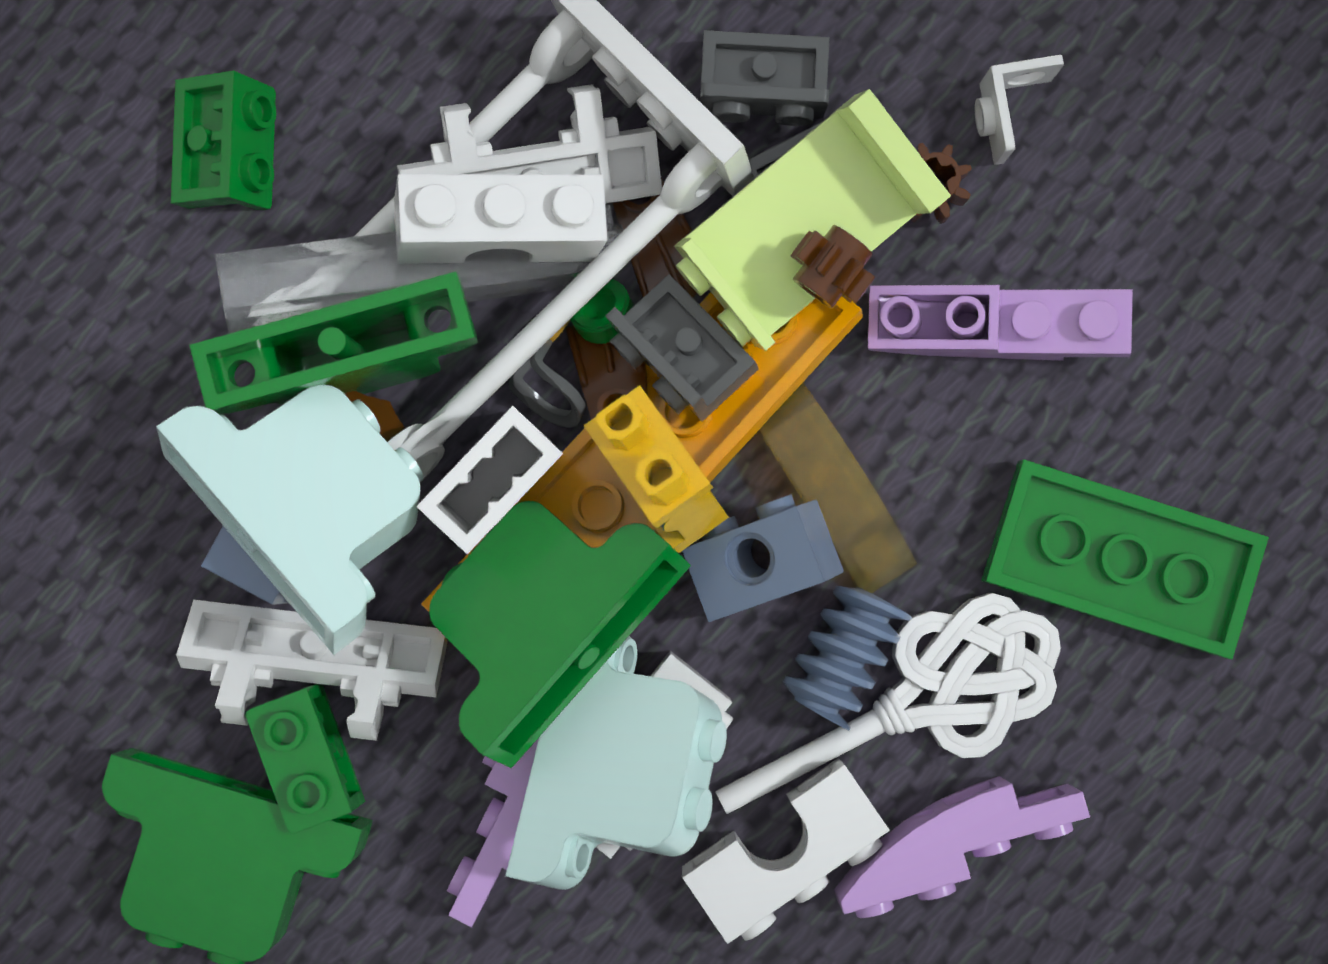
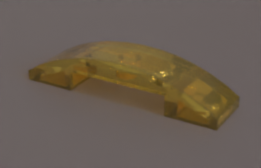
(827, 471)

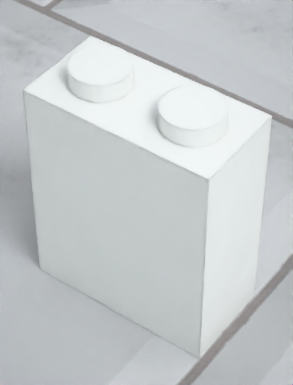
(489, 480)

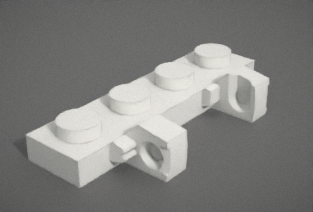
(591, 148)
(258, 644)

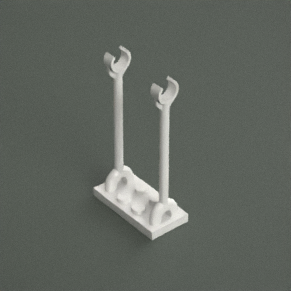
(634, 75)

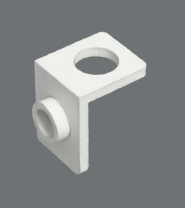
(992, 109)

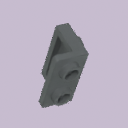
(765, 76)
(683, 347)

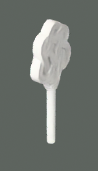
(1015, 670)

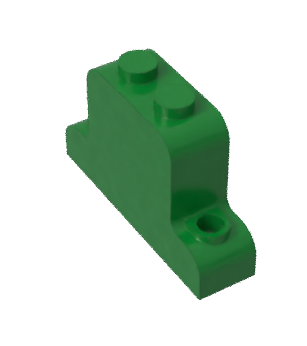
(345, 345)
(543, 617)
(217, 856)

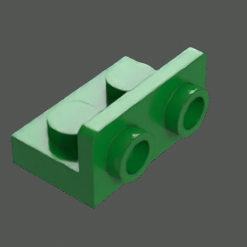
(223, 141)
(305, 758)

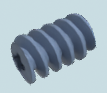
(845, 653)

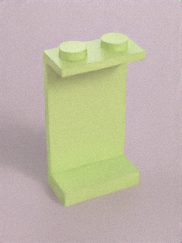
(843, 173)

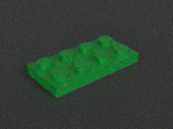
(1125, 559)

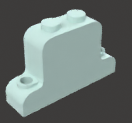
(304, 496)
(618, 769)

